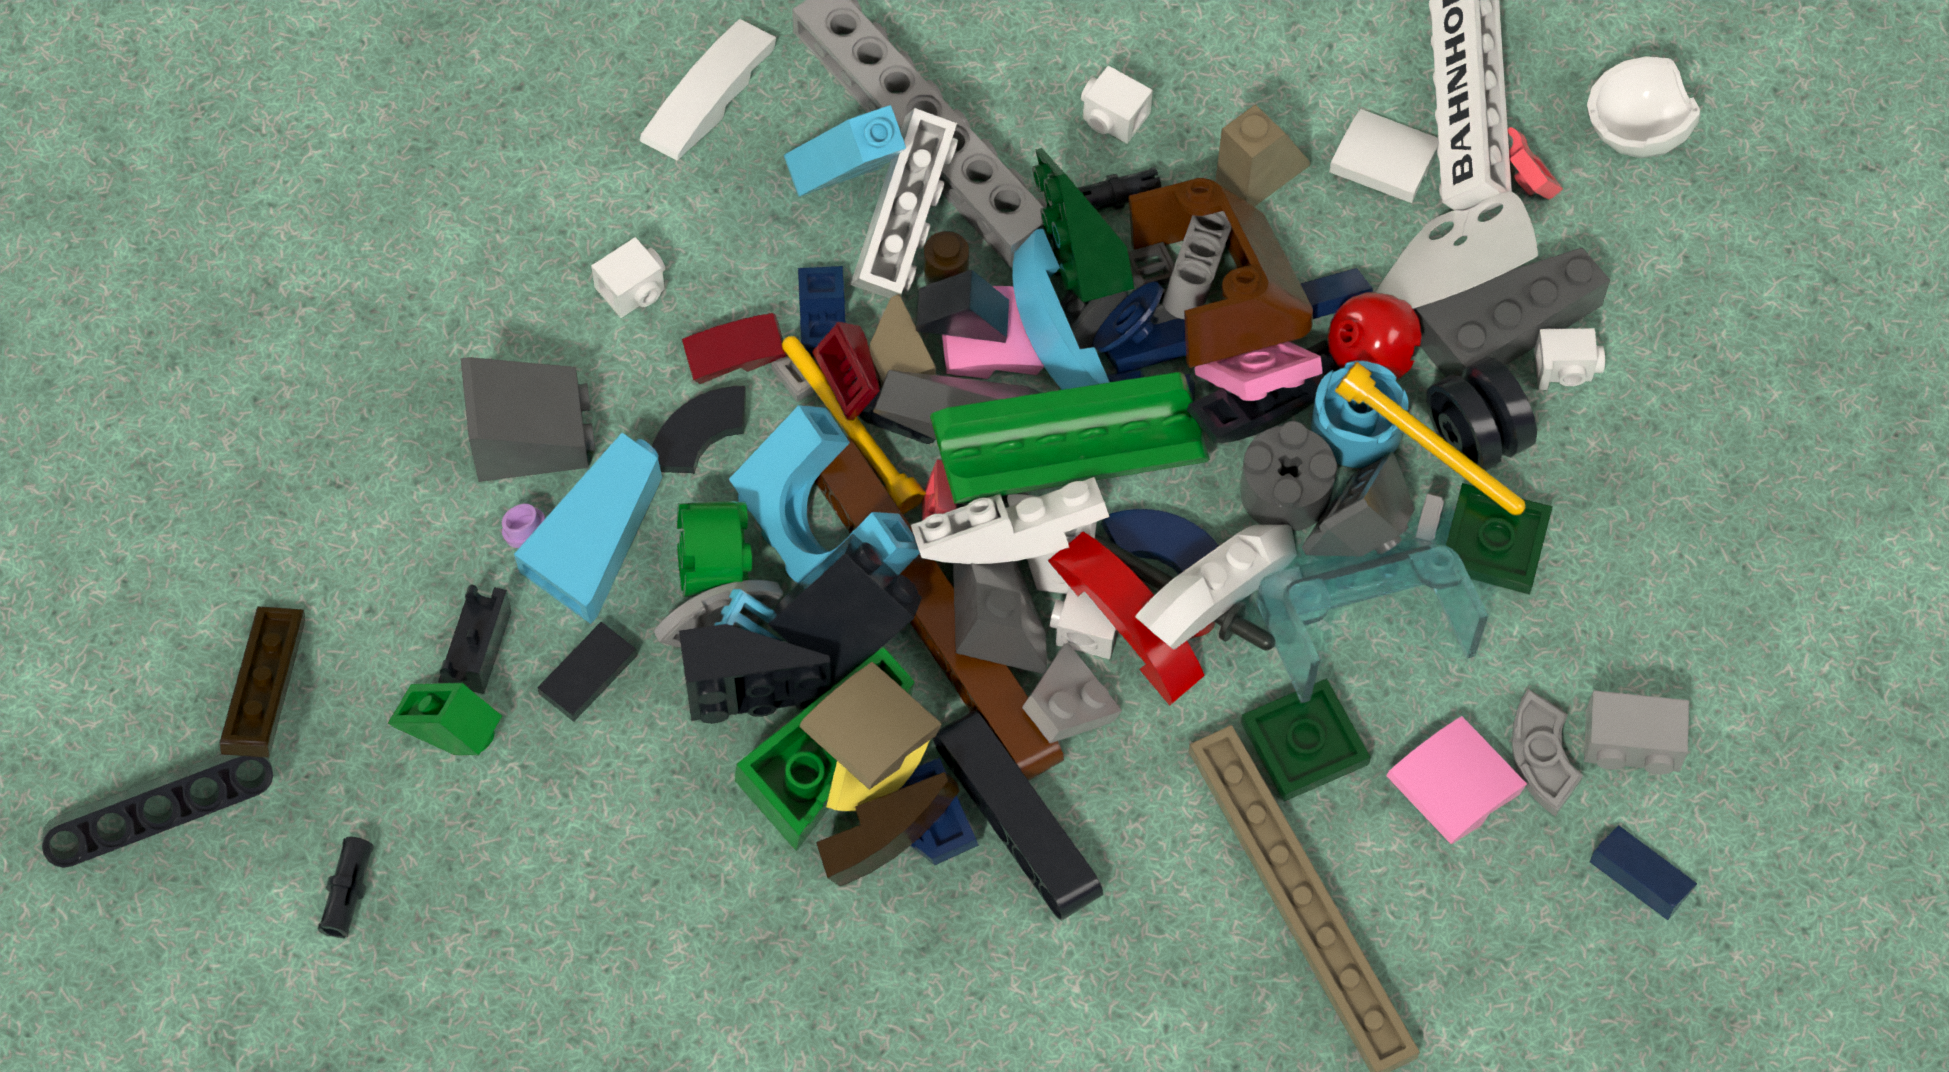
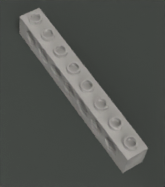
(871, 85)

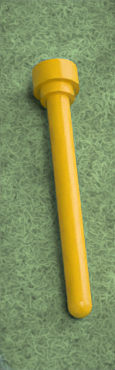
(1360, 387)
(903, 490)

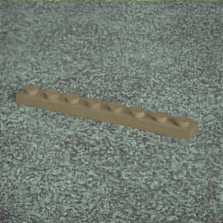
(1303, 902)

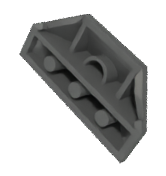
(1366, 514)

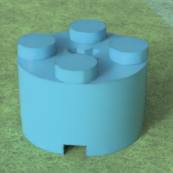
(1353, 429)

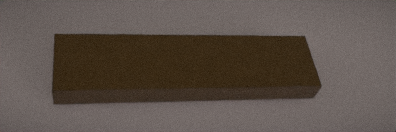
(262, 682)

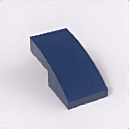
(820, 303)

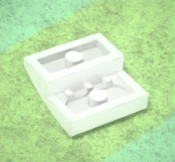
(1385, 155)

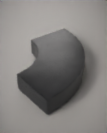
(698, 426)

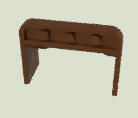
(1261, 296)

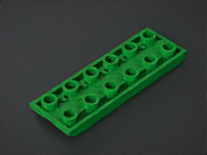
(1068, 436)

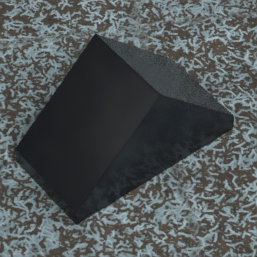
(963, 308)

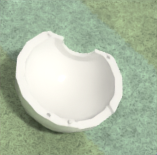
(1642, 107)

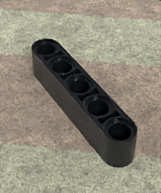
(1018, 815)
(142, 825)

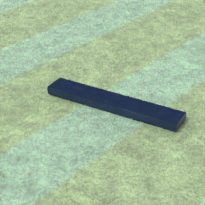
(1168, 337)

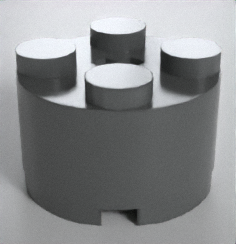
(1287, 477)

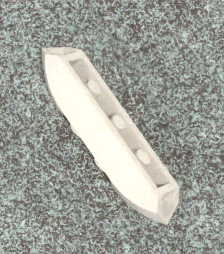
(1217, 582)

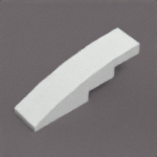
(706, 89)

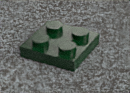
(1495, 543)
(1305, 741)

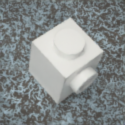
(1116, 104)
(629, 277)

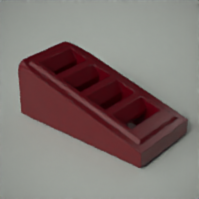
(831, 354)

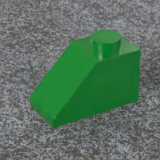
(447, 717)

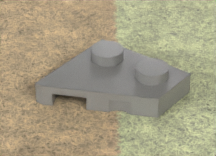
(1069, 699)

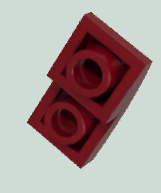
(734, 345)

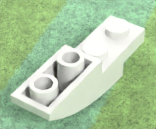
(995, 534)

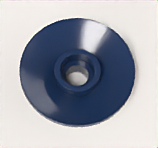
(1129, 318)

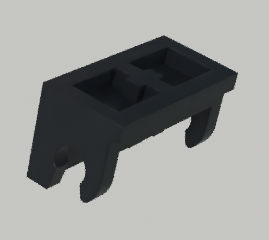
(476, 639)

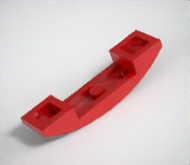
(1120, 596)

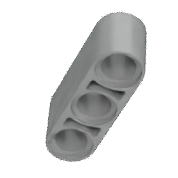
(1197, 263)

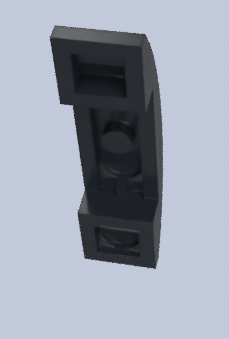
(1231, 419)

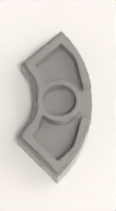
(706, 608)
(1540, 753)

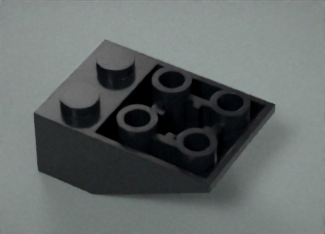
(748, 673)

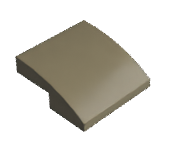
(870, 725)

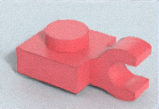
(1532, 173)

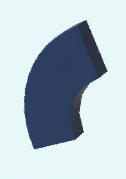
(1159, 537)

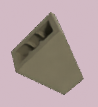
(1256, 157)

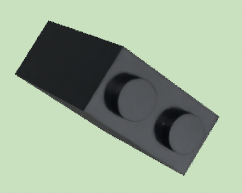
(847, 607)

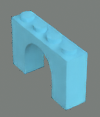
(777, 489)

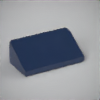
(1642, 872)

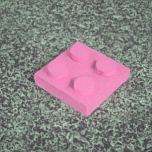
(1262, 370)

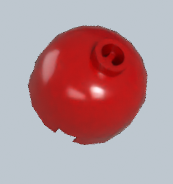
(1376, 331)

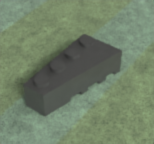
(1508, 311)

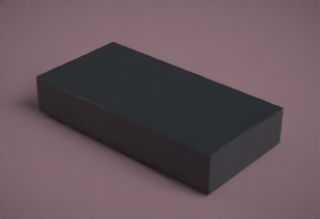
(587, 671)

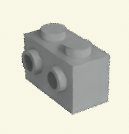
(1636, 732)

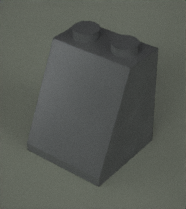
(525, 418)

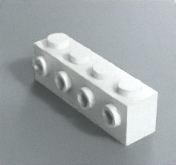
(903, 205)

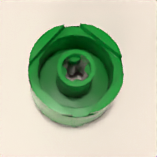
(712, 545)

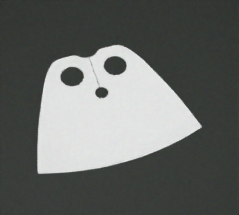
(1438, 269)

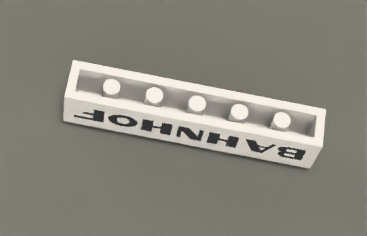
(1470, 102)

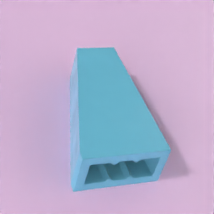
(846, 151)
(592, 528)

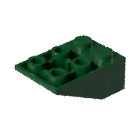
(1085, 246)

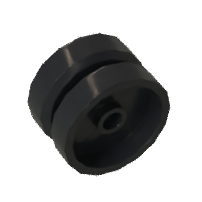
(1483, 413)

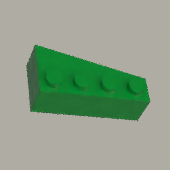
(793, 774)

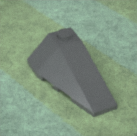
(914, 396)
(997, 616)

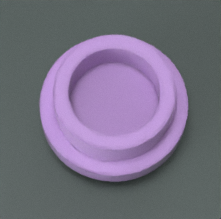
(520, 524)

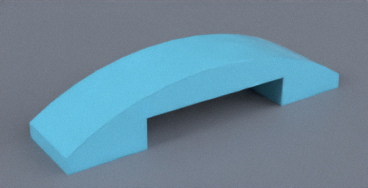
(1045, 319)

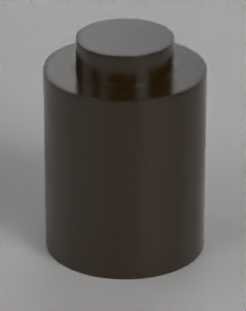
(945, 256)

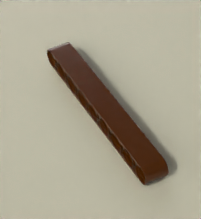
(982, 684)

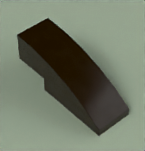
(886, 828)

